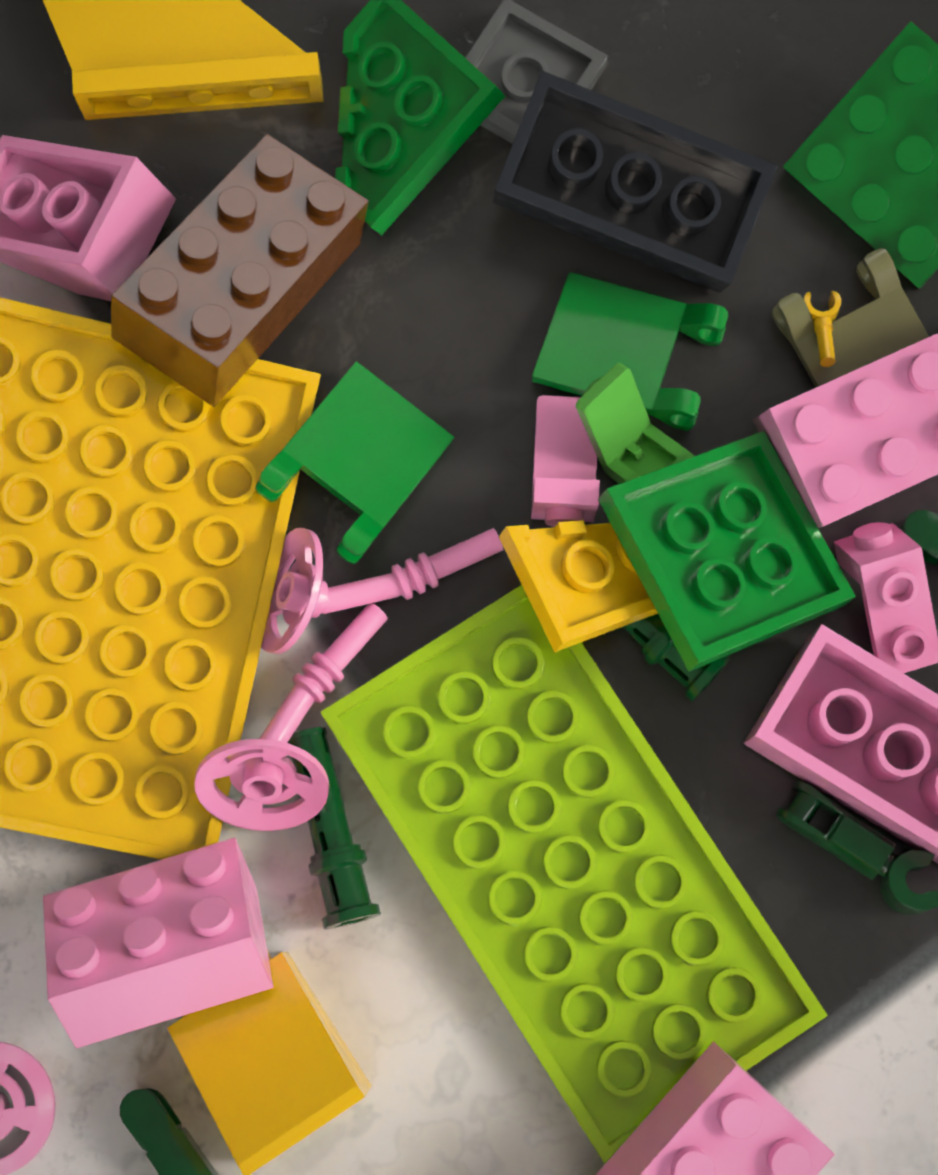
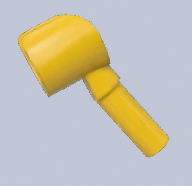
(823, 327)

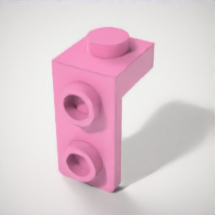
(563, 464)
(893, 594)

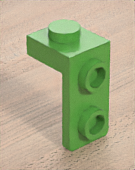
(622, 430)

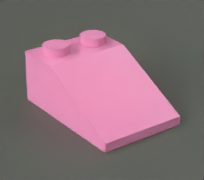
(77, 214)

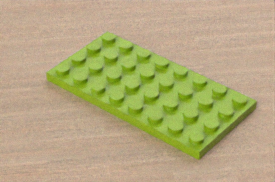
(570, 865)

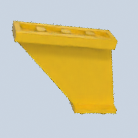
(179, 57)

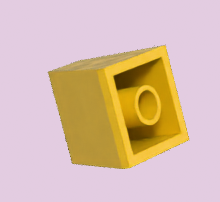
(269, 1066)

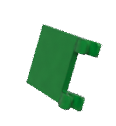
(613, 324)
(364, 450)

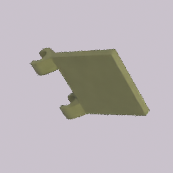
(861, 335)

